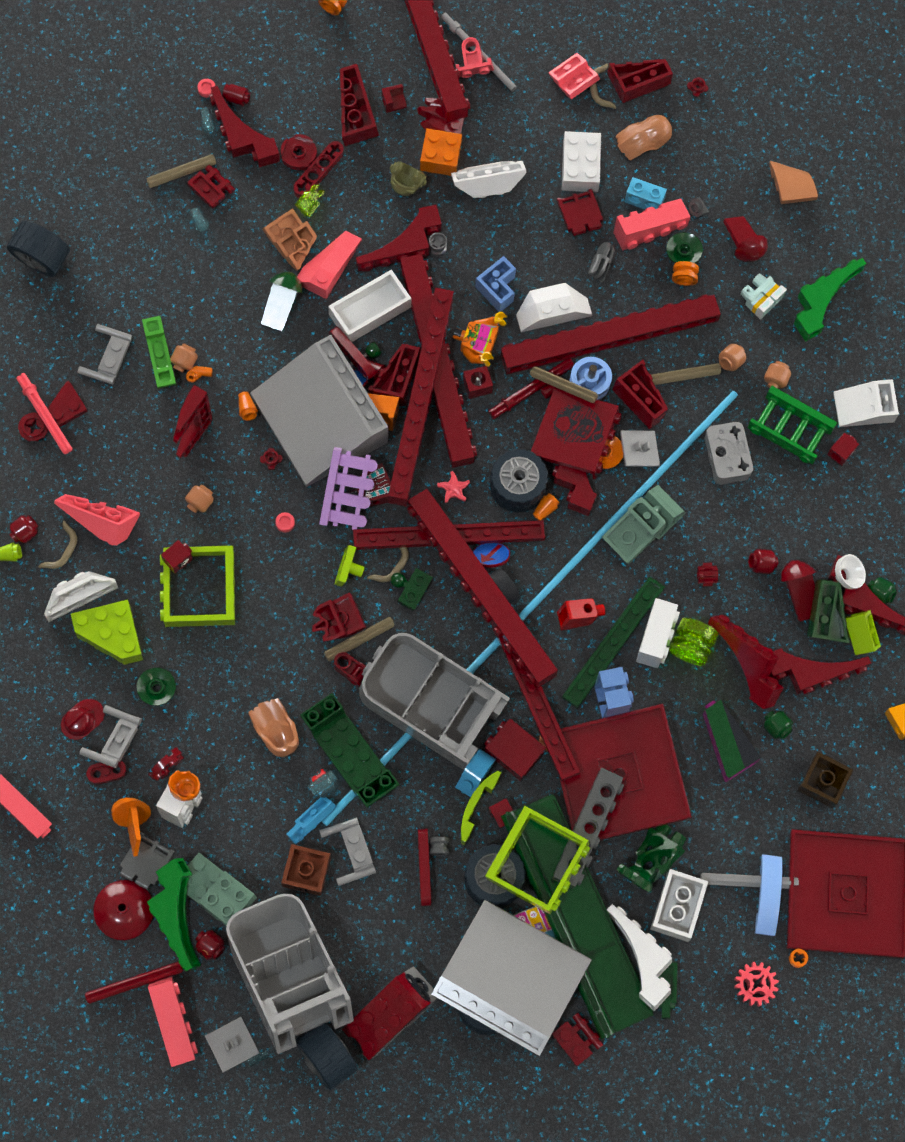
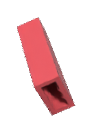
(23, 810)

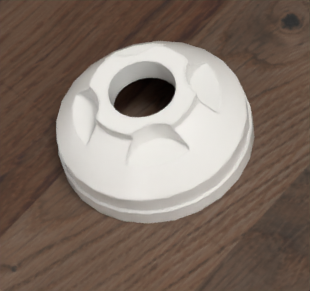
(854, 572)

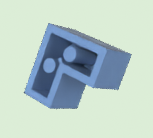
(494, 282)

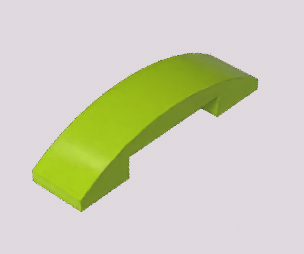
(487, 785)

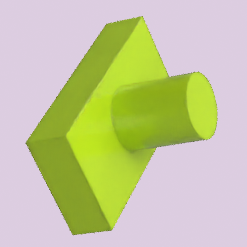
(348, 567)

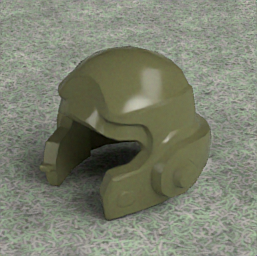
(406, 179)

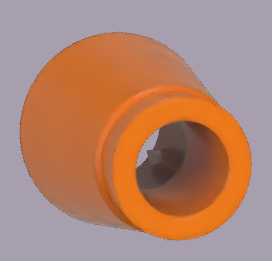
(247, 408)
(546, 506)

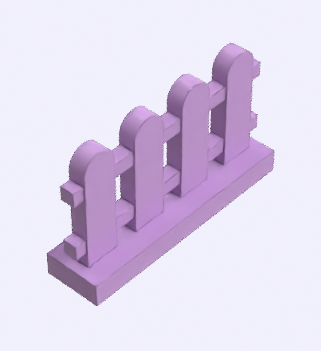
(342, 498)

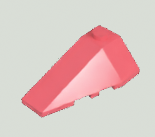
(326, 268)
(105, 522)

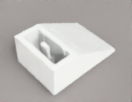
(866, 404)

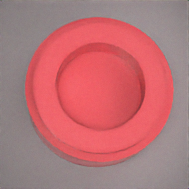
(204, 87)
(285, 522)

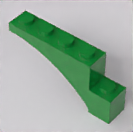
(819, 294)
(170, 911)

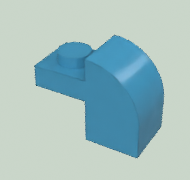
(475, 772)

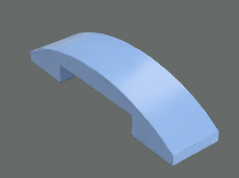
(769, 895)

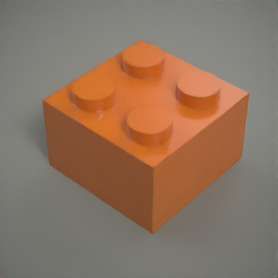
(440, 152)

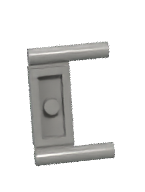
(112, 357)
(118, 740)
(356, 849)

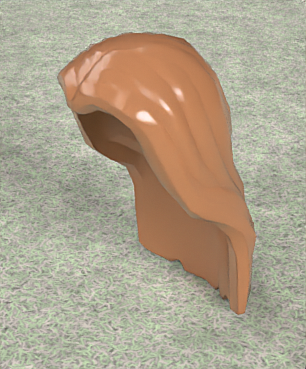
(644, 136)
(275, 727)

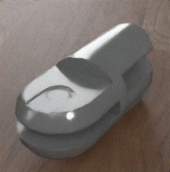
(601, 261)

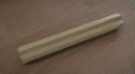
(181, 170)
(685, 374)
(563, 384)
(360, 638)

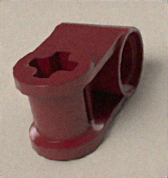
(351, 670)

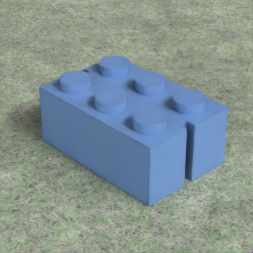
(612, 688)

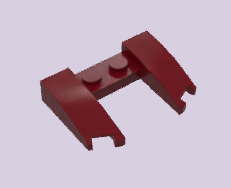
(192, 421)

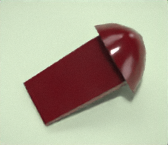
(749, 245)
(800, 586)

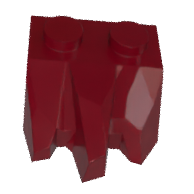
(435, 117)
(338, 618)

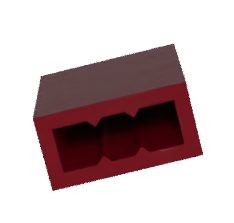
(514, 749)

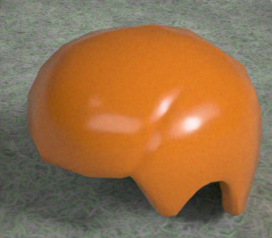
(184, 785)

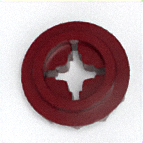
(29, 420)

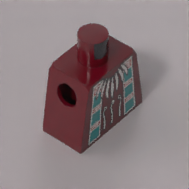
(379, 493)

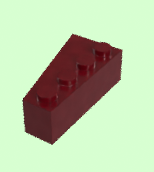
(357, 116)

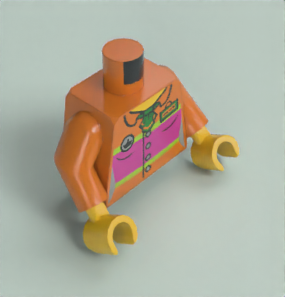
(480, 338)

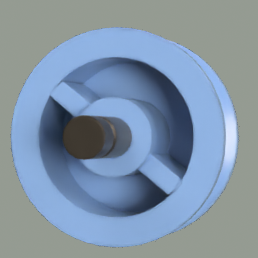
(593, 375)

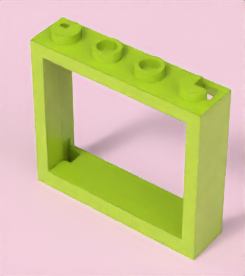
(201, 620)
(509, 844)

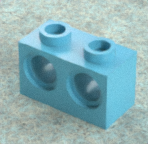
(644, 194)

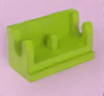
(863, 632)

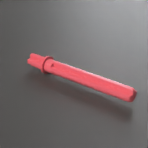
(30, 391)

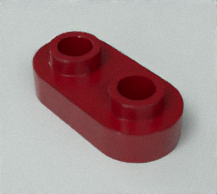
(107, 773)

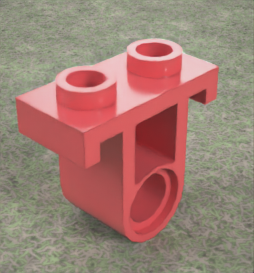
(473, 60)

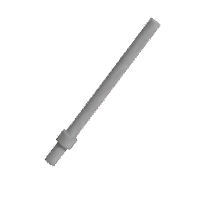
(455, 27)

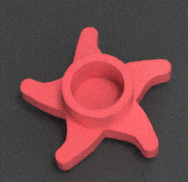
(453, 488)

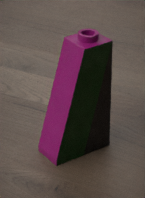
(729, 742)

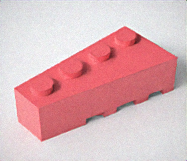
(650, 224)
(172, 1021)

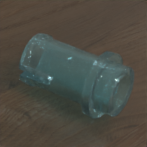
(207, 122)
(199, 220)

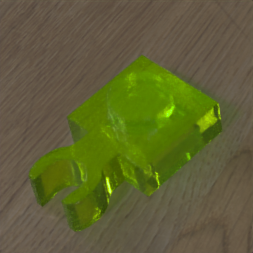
(308, 201)

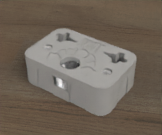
(734, 452)

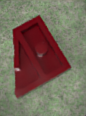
(66, 405)

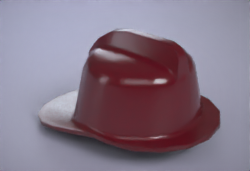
(82, 719)

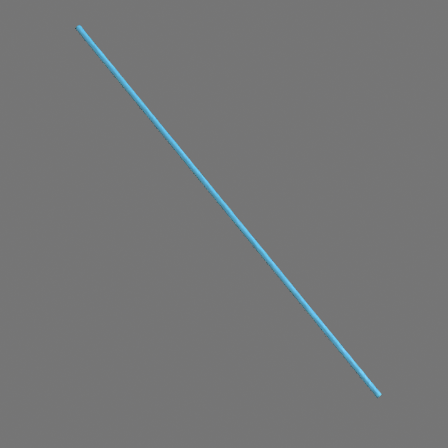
(565, 570)

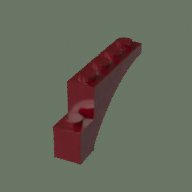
(240, 137)
(409, 243)
(581, 496)
(864, 599)
(754, 659)
(812, 674)

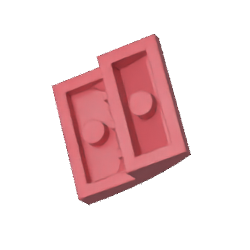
(574, 76)

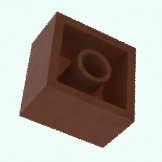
(306, 870)

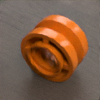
(332, 6)
(685, 273)

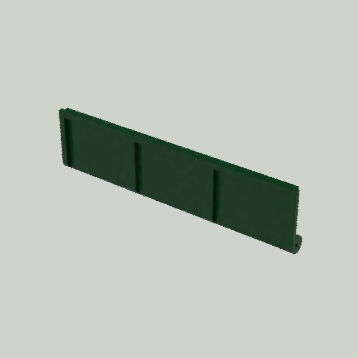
(582, 923)

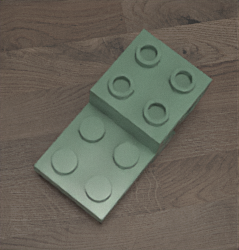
(643, 523)
(217, 890)

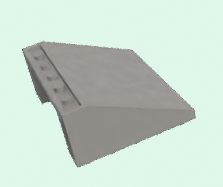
(318, 407)
(511, 977)

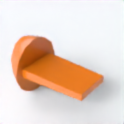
(130, 814)

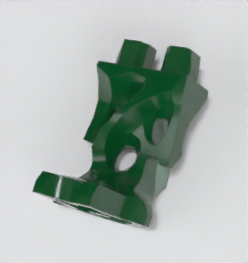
(663, 855)

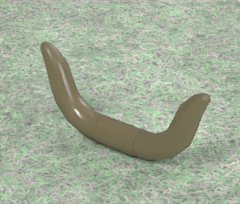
(594, 92)
(67, 553)
(397, 569)

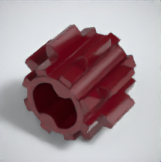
(707, 574)

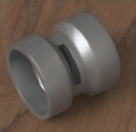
(440, 241)

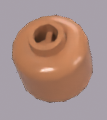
(184, 357)
(732, 357)
(777, 375)
(199, 499)

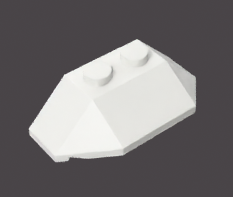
(489, 178)
(551, 307)
(77, 592)

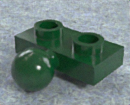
(413, 588)

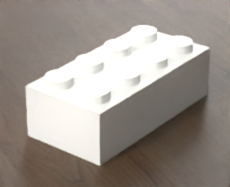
(370, 306)

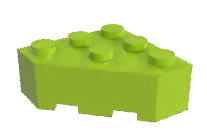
(110, 631)

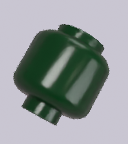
(883, 590)
(778, 724)

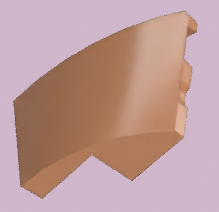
(793, 184)
(291, 237)

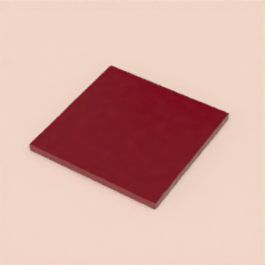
(640, 751)
(846, 894)

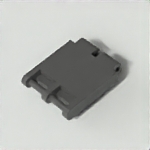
(146, 863)

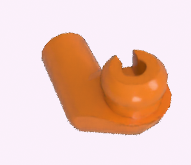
(197, 372)

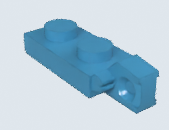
(310, 819)

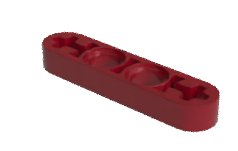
(319, 170)
(352, 353)
(424, 868)

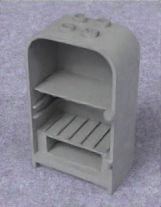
(429, 697)
(287, 969)

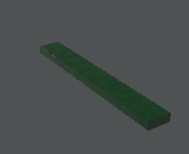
(613, 642)

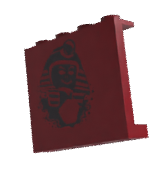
(576, 432)

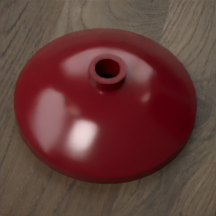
(126, 923)

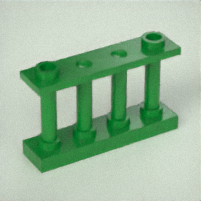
(792, 407)

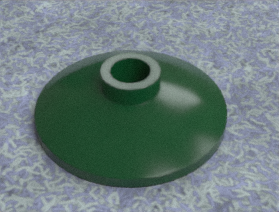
(684, 242)
(152, 678)

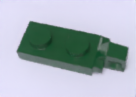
(670, 976)

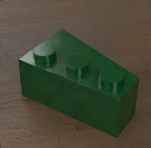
(827, 613)

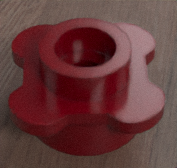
(697, 82)
(271, 453)

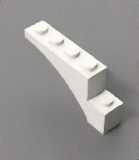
(650, 958)

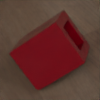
(393, 98)
(498, 810)

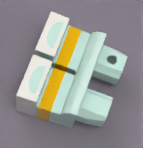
(764, 297)

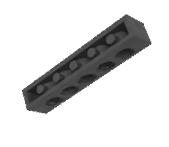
(606, 780)

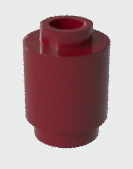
(236, 94)

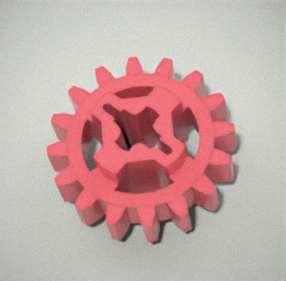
(763, 989)

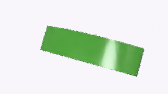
(159, 352)

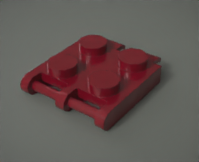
(580, 212)

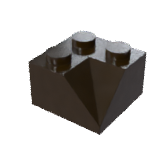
(825, 780)

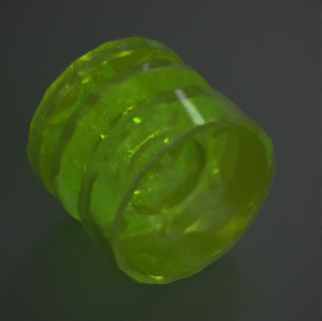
(693, 641)

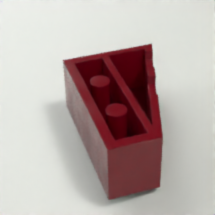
(638, 79)
(399, 375)
(640, 395)

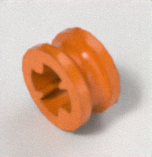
(799, 952)

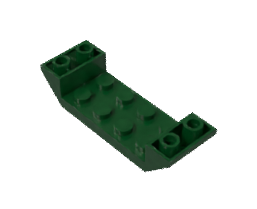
(348, 751)

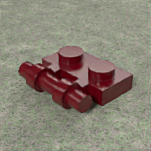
(207, 190)
(572, 1043)

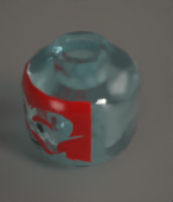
(322, 783)

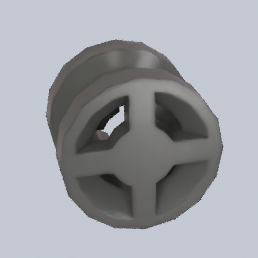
(439, 846)

